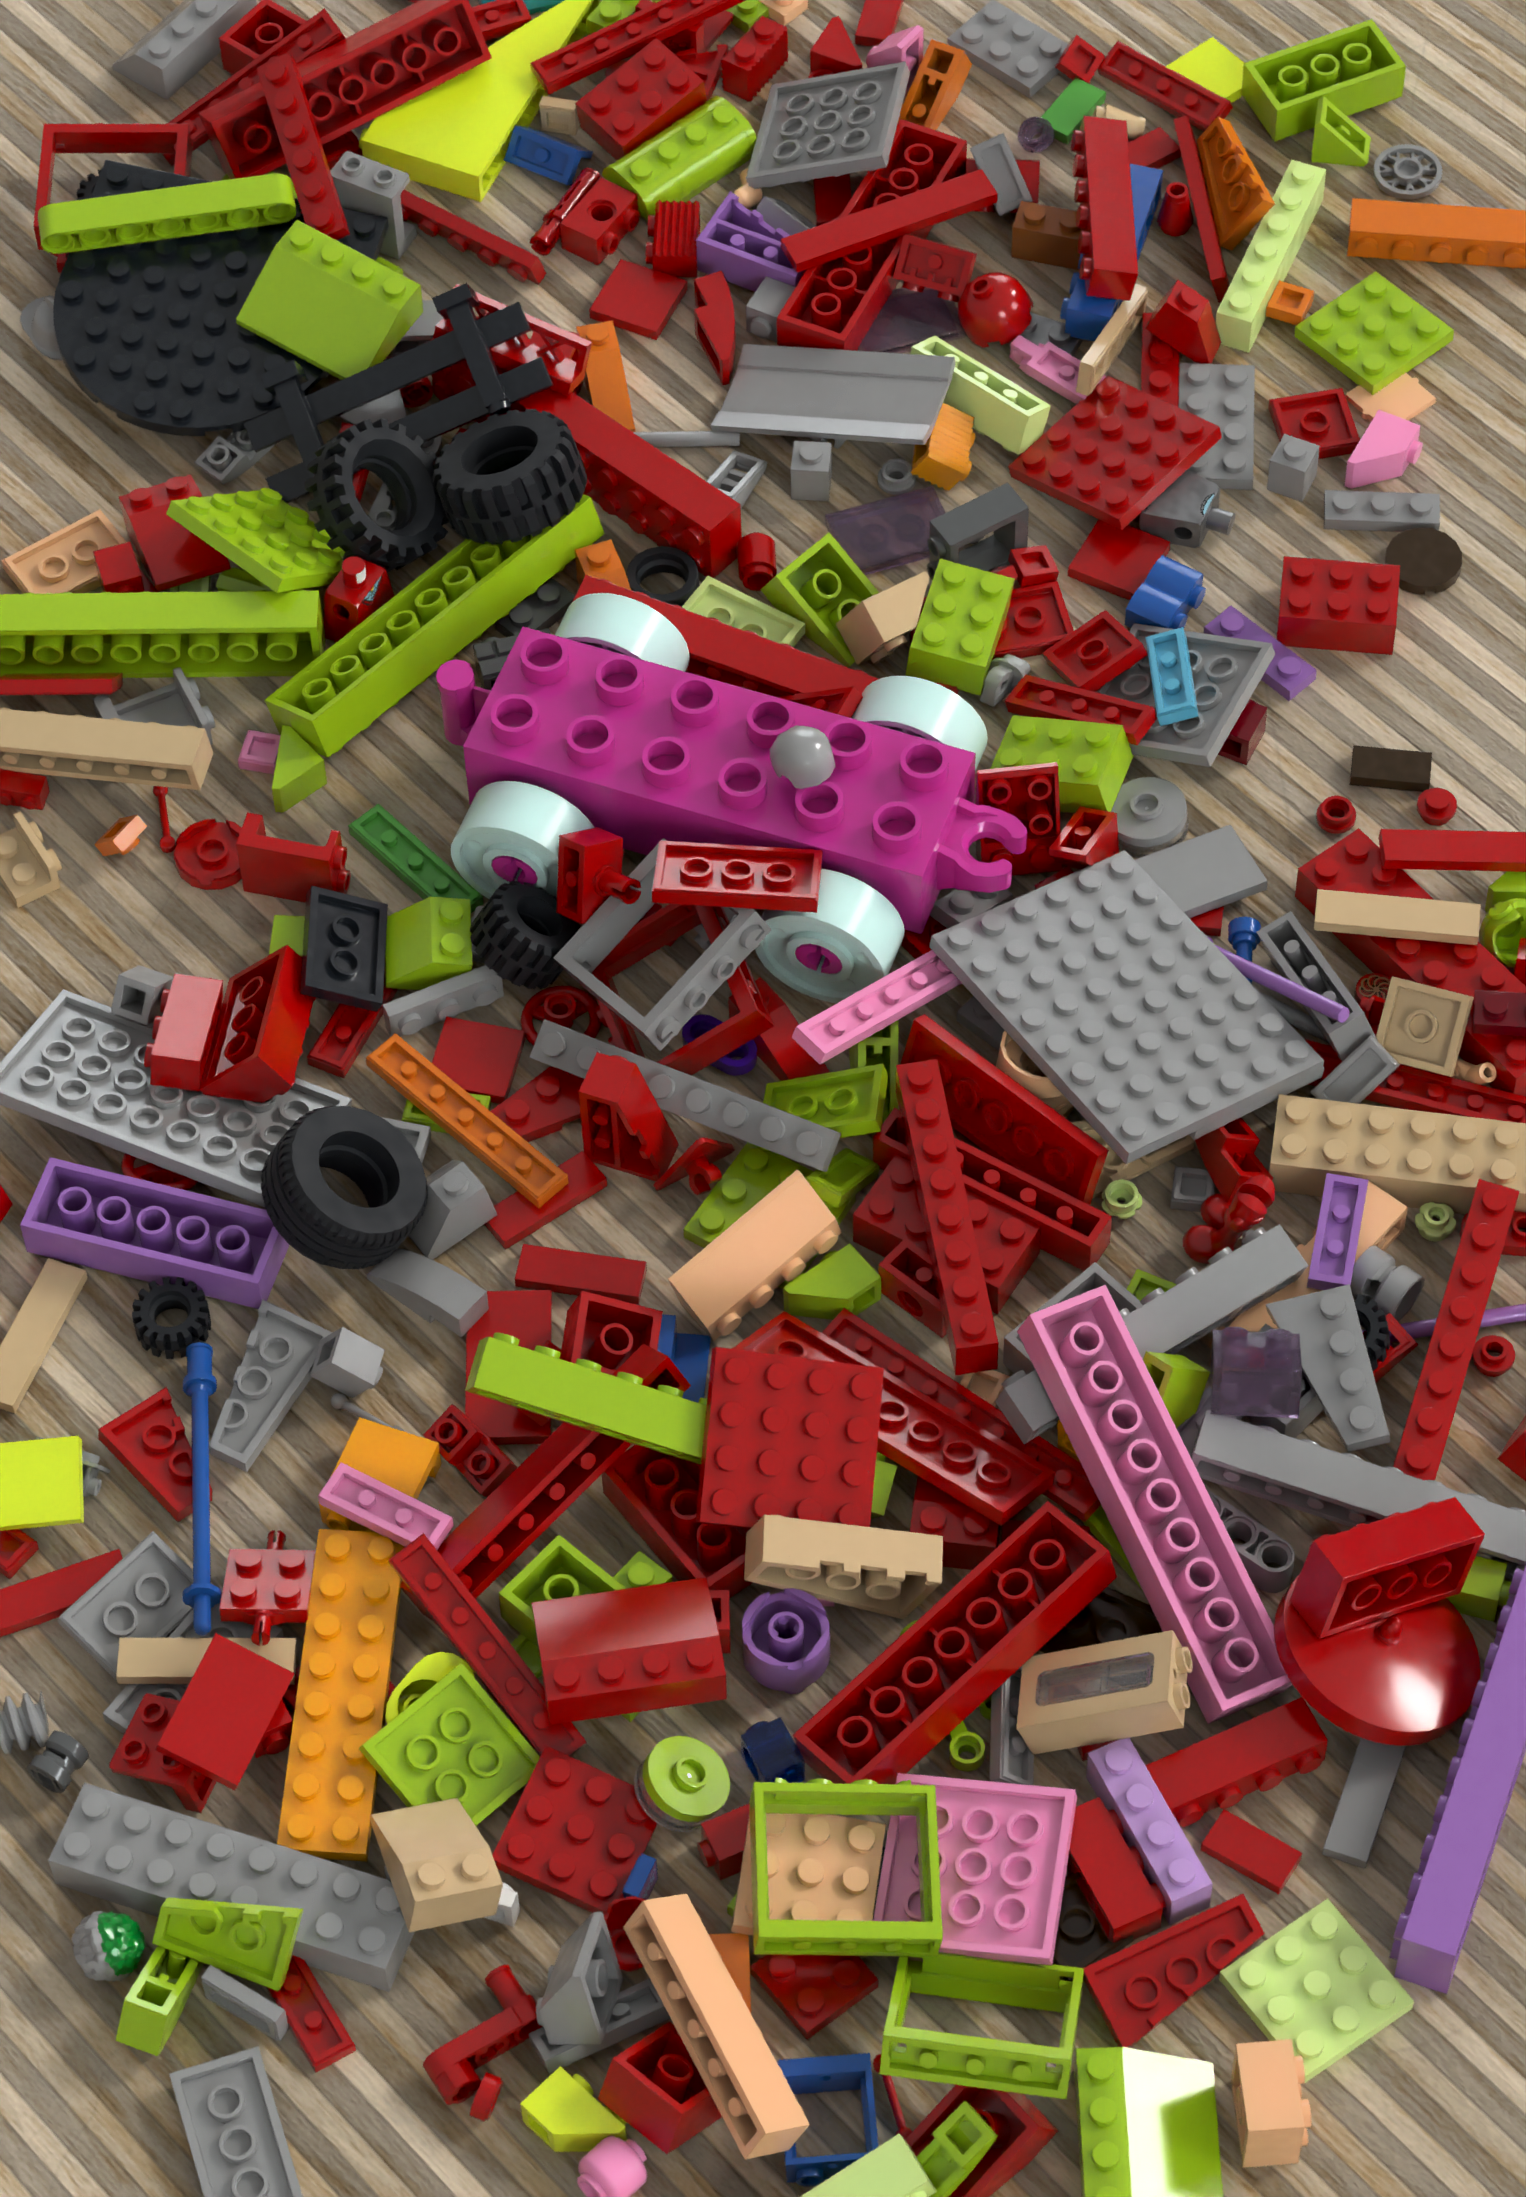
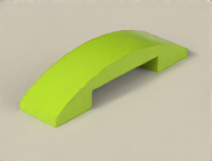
(956, 2149)

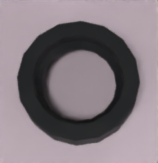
(664, 560)

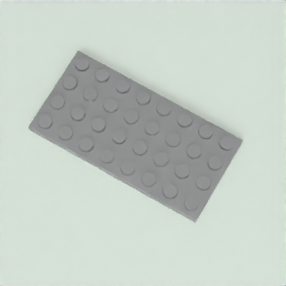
(90, 1078)

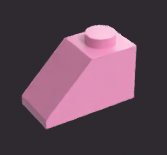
(898, 48)
(1383, 450)

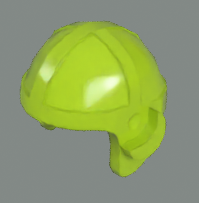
(1503, 929)

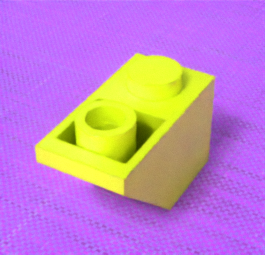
(569, 2115)

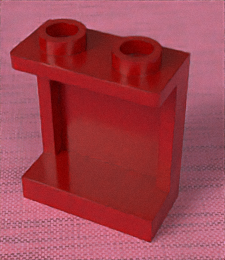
(289, 867)

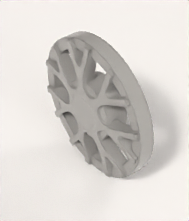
(1407, 172)

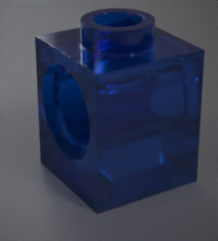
(772, 1753)

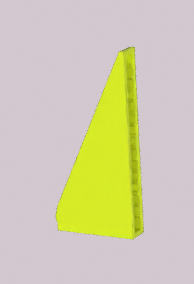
(463, 127)

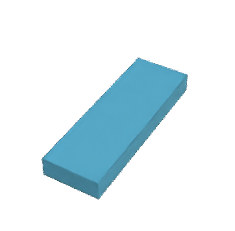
(1171, 676)

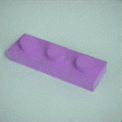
(1286, 672)
(1337, 1232)

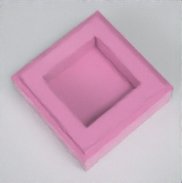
(259, 752)

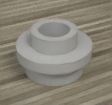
(896, 477)

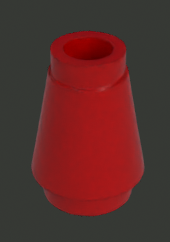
(1175, 211)

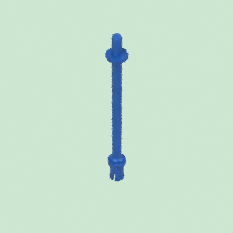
(199, 1385)

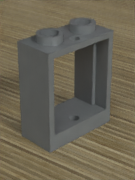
(995, 511)

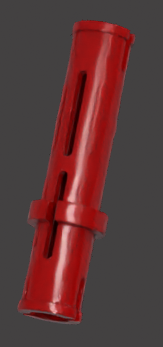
(550, 231)

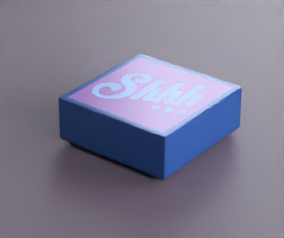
(642, 1878)

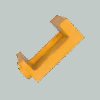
(389, 1457)

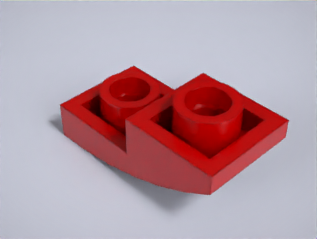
(470, 1450)

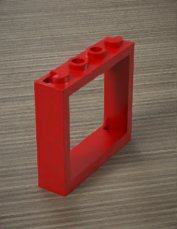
(108, 139)
(652, 935)

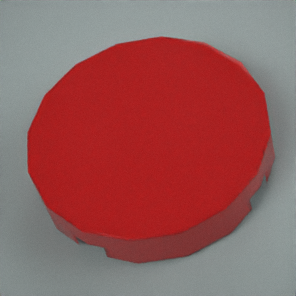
(208, 854)

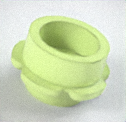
(1121, 1190)
(1432, 1229)

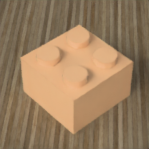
(1269, 2103)

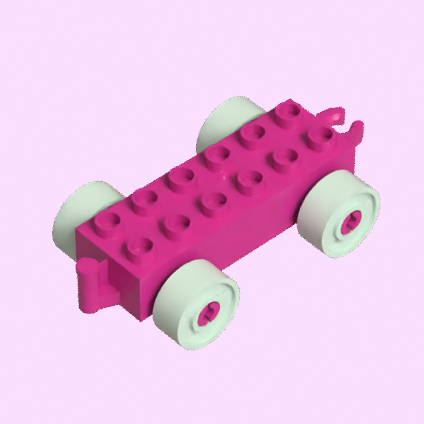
(629, 742)

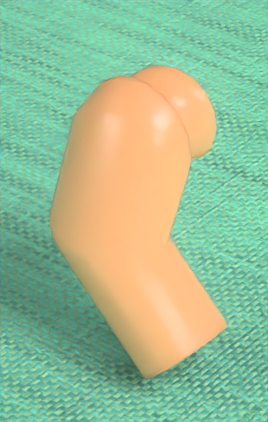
(747, 195)

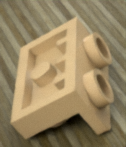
(25, 864)

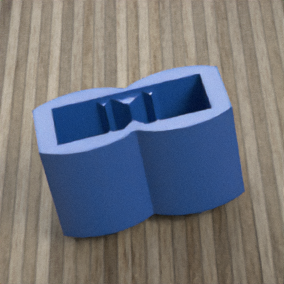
(1166, 595)

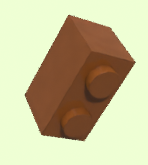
(1046, 235)

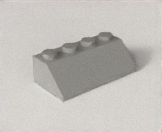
(181, 44)

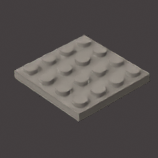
(828, 125)
(1224, 680)

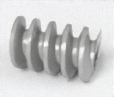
(22, 1723)

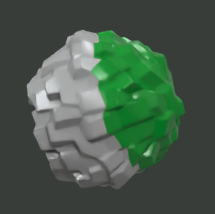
(108, 1945)

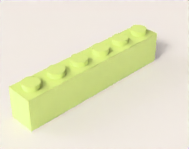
(1270, 255)

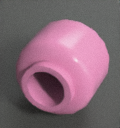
(612, 2169)

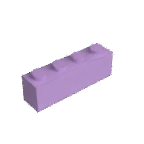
(1150, 1826)

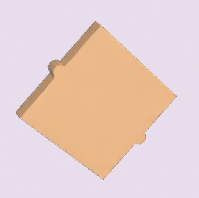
(1400, 398)

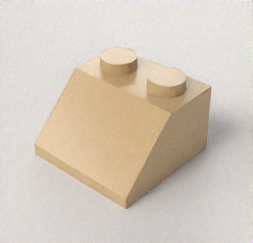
(883, 620)

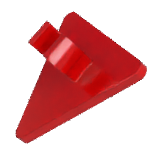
(698, 1165)

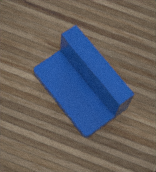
(545, 154)
(688, 1354)

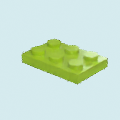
(839, 1100)

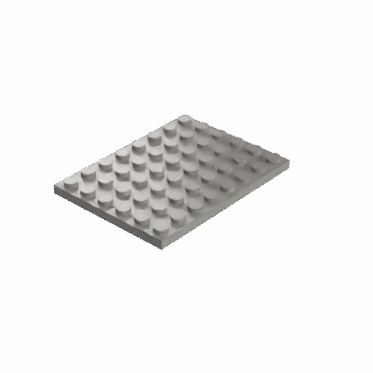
(1126, 1006)

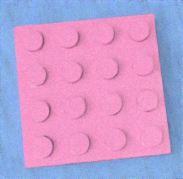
(998, 1867)

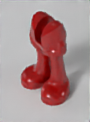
(1228, 1220)

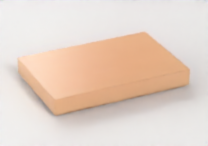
(64, 558)

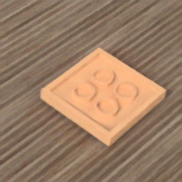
(815, 1869)

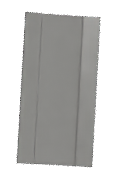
(835, 394)

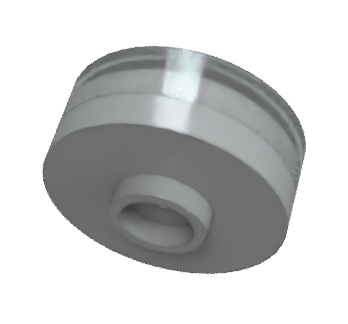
(1150, 816)

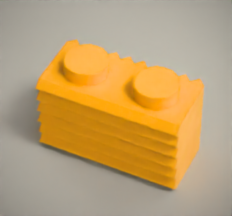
(946, 452)

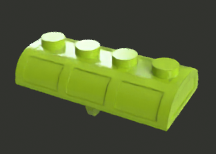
(685, 156)

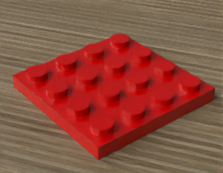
(1115, 452)
(788, 1439)

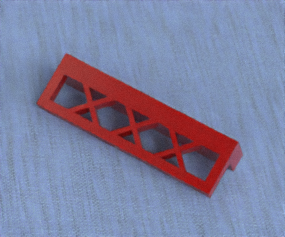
(511, 354)

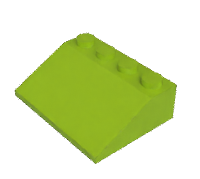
(330, 303)
(1146, 2124)

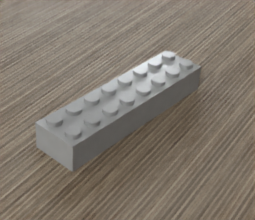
(150, 1853)

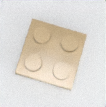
(1424, 1025)

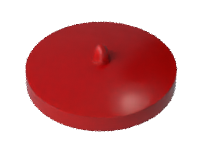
(1385, 1679)

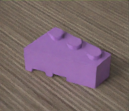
(743, 247)

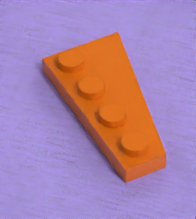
(1232, 183)

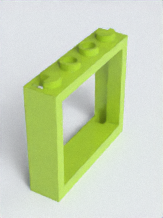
(841, 1936)
(974, 2059)

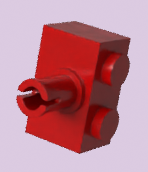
(591, 873)

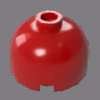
(994, 309)

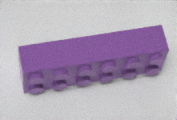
(153, 1232)

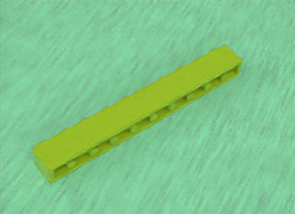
(607, 1403)

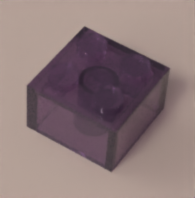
(1255, 1373)

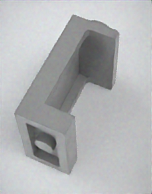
(375, 190)
(168, 705)

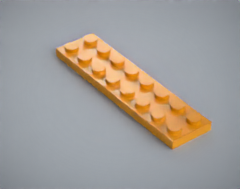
(341, 1696)

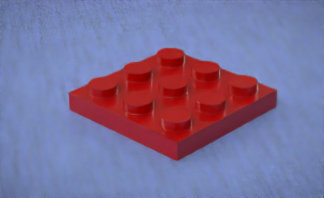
(575, 1832)

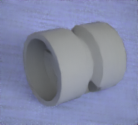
(1389, 1286)

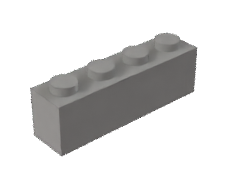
(1302, 962)

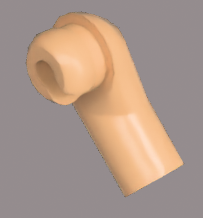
(1477, 1074)

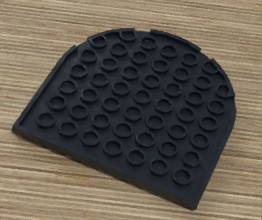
(157, 319)

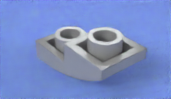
(229, 457)

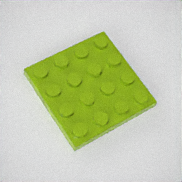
(262, 537)

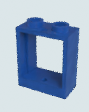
(830, 2075)

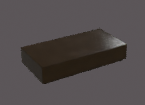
(1390, 768)

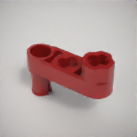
(455, 2063)

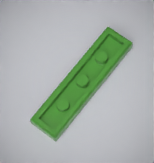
(410, 857)

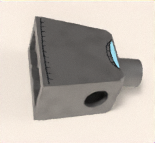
(1187, 512)

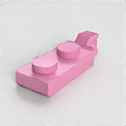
(1048, 366)

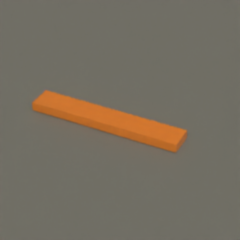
(467, 1120)

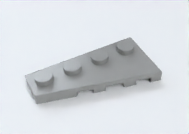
(265, 1384)

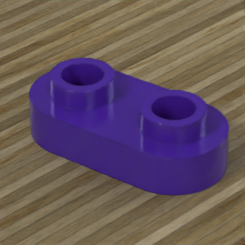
(748, 1052)

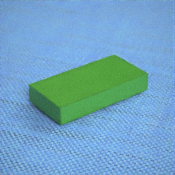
(1069, 108)

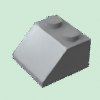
(581, 1987)

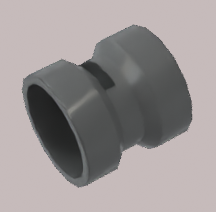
(58, 1761)

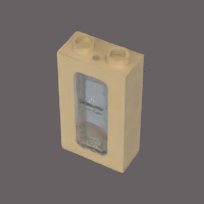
(1104, 1692)

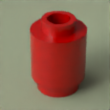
(756, 560)

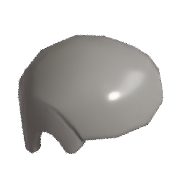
(802, 756)

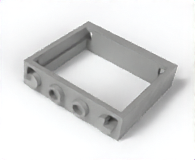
(690, 992)

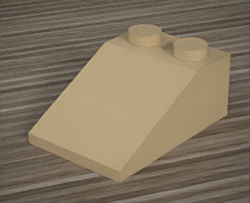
(437, 1864)

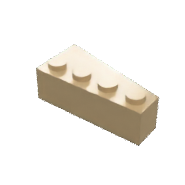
(845, 1563)

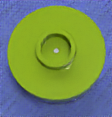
(681, 1783)

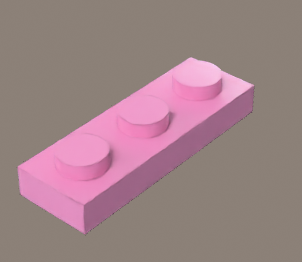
(383, 1508)

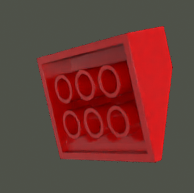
(629, 1651)

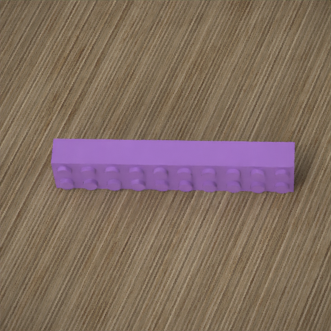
(1469, 1810)

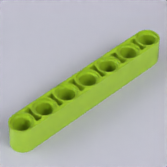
(166, 213)

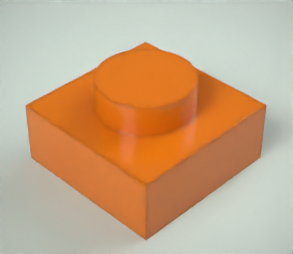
(1290, 303)
(121, 836)

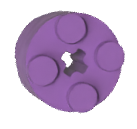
(786, 1640)

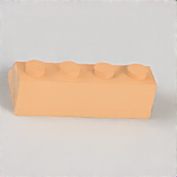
(755, 1256)

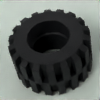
(521, 934)

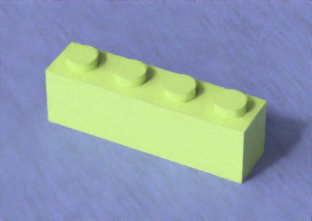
(997, 404)
(883, 2172)

